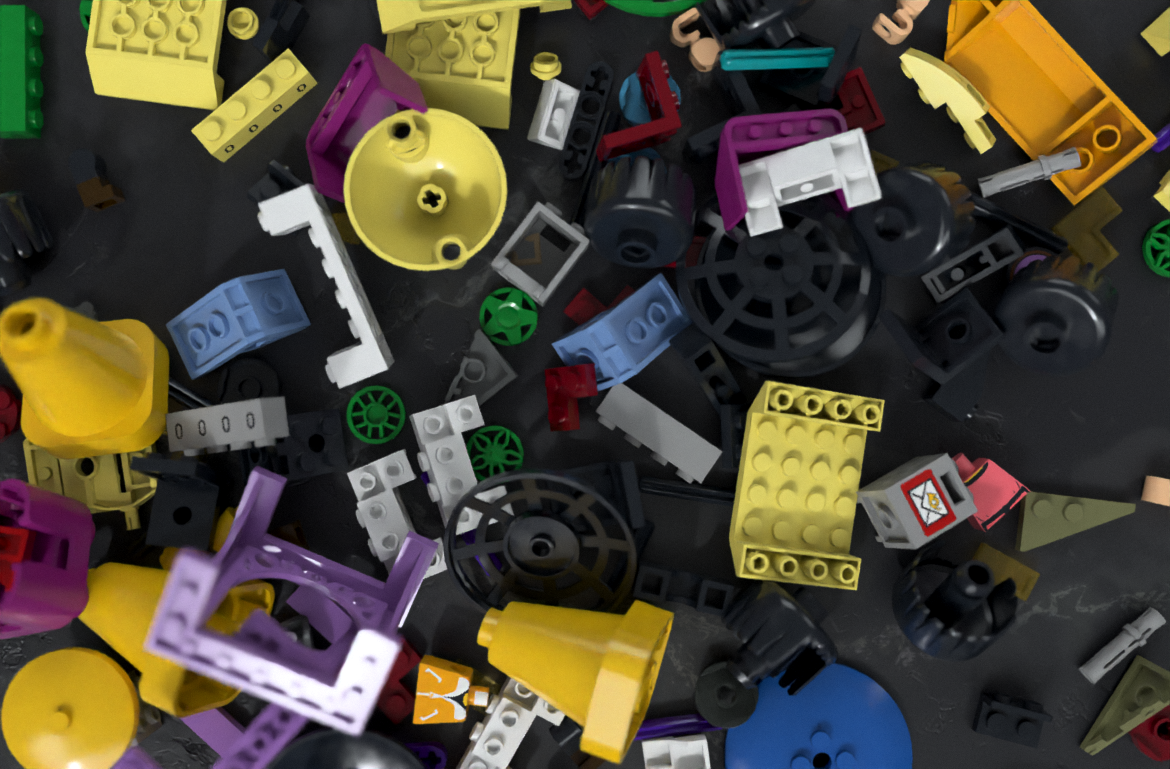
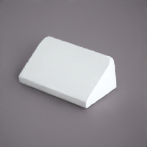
(553, 114)

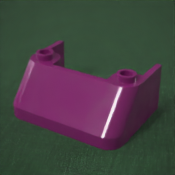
(363, 97)
(760, 136)

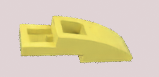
(944, 84)

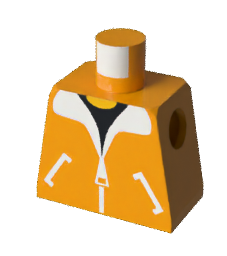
(446, 692)

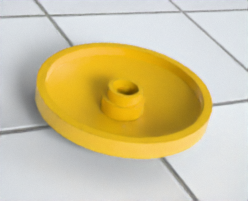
(70, 711)

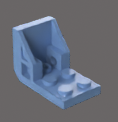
(236, 320)
(626, 335)

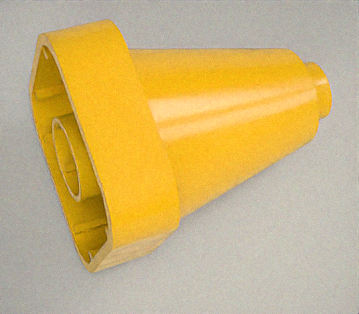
(85, 381)
(123, 611)
(584, 664)

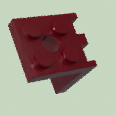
(662, 109)

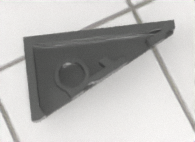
(481, 372)

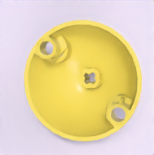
(390, 189)

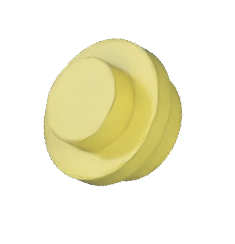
(243, 23)
(546, 66)

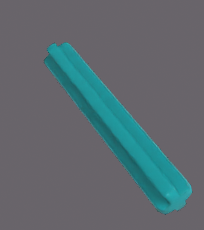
(776, 58)

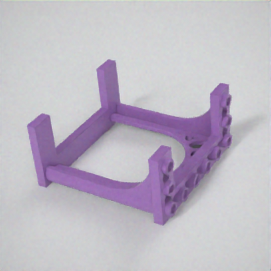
(203, 582)
(278, 722)

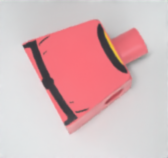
(992, 490)

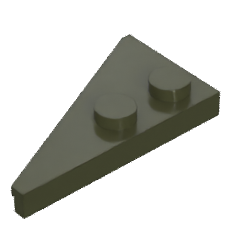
(1055, 516)
(1137, 697)

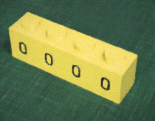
(254, 106)

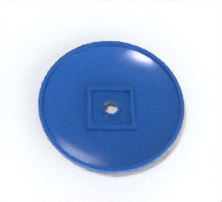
(833, 715)

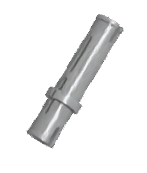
(1041, 168)
(1117, 649)

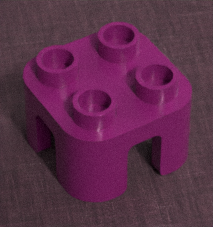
(51, 584)

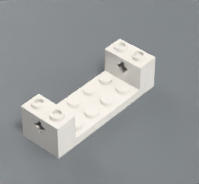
(307, 207)

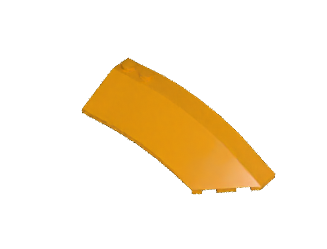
(1043, 91)

